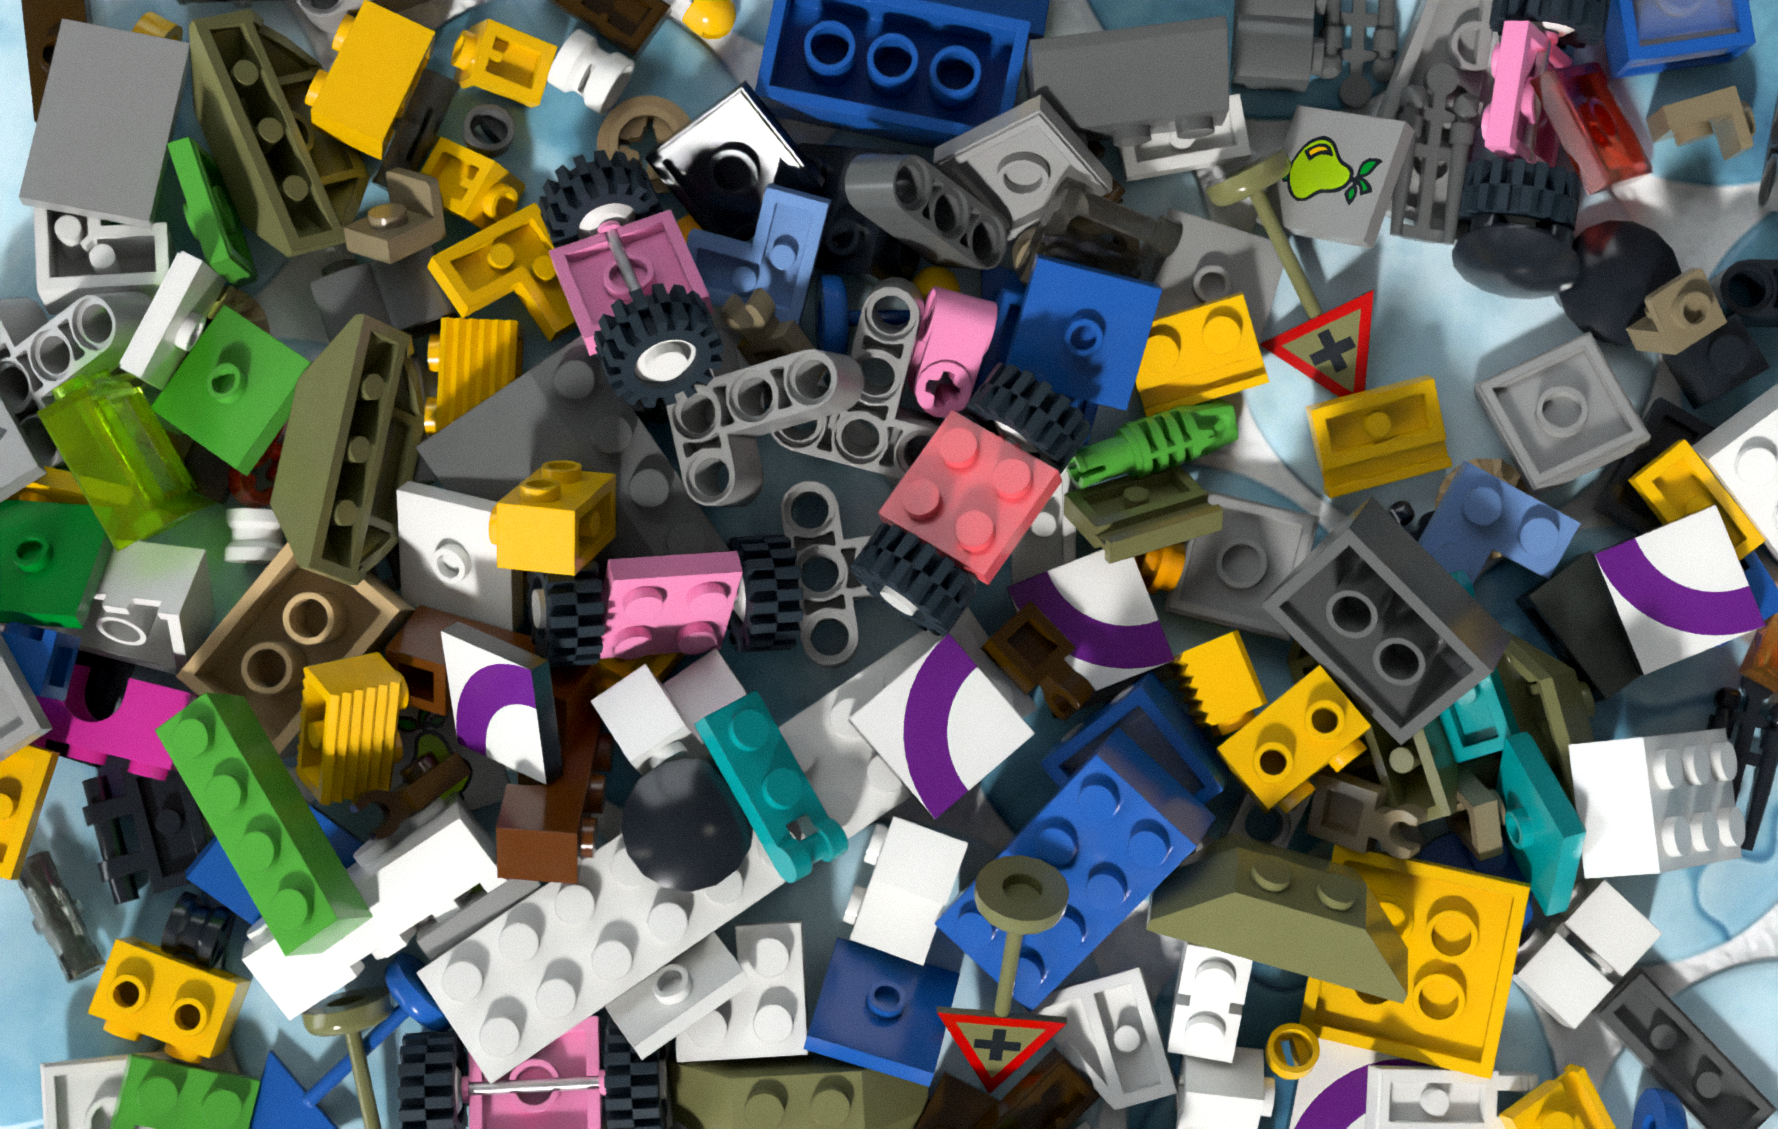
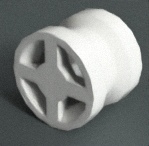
(254, 536)

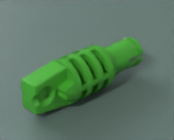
(1157, 443)

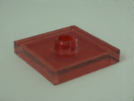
(1592, 126)

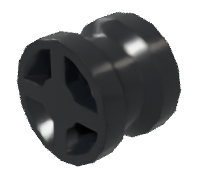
(198, 930)

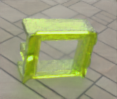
(121, 457)

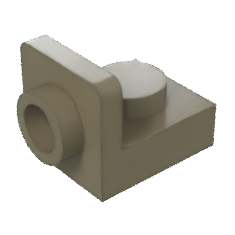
(1694, 117)
(405, 224)
(1677, 315)
(1479, 807)

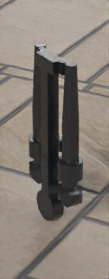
(1726, 702)

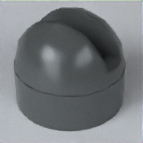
(496, 125)

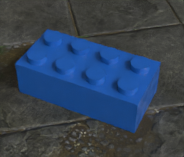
(890, 67)
(1113, 838)

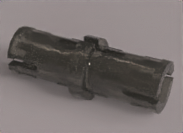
(419, 126)
(59, 918)

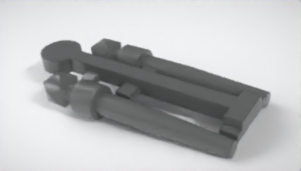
(1438, 82)
(1355, 89)

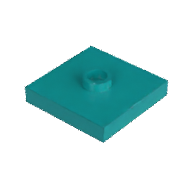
(1539, 823)

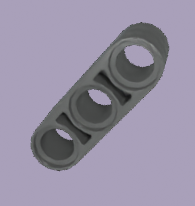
(926, 211)

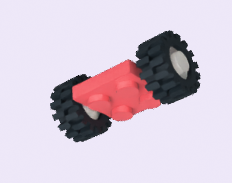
(970, 498)

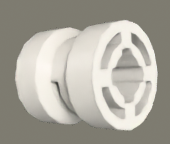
(590, 72)

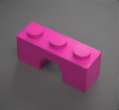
(125, 733)

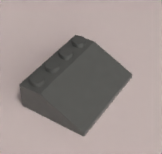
(572, 414)

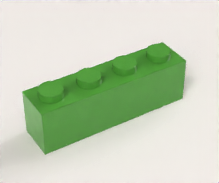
(263, 824)

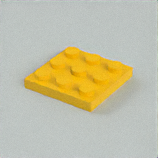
(1461, 965)

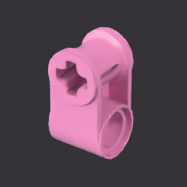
(952, 340)

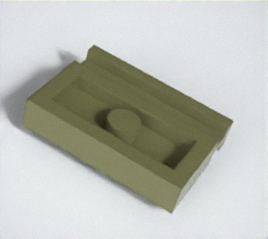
(1142, 514)

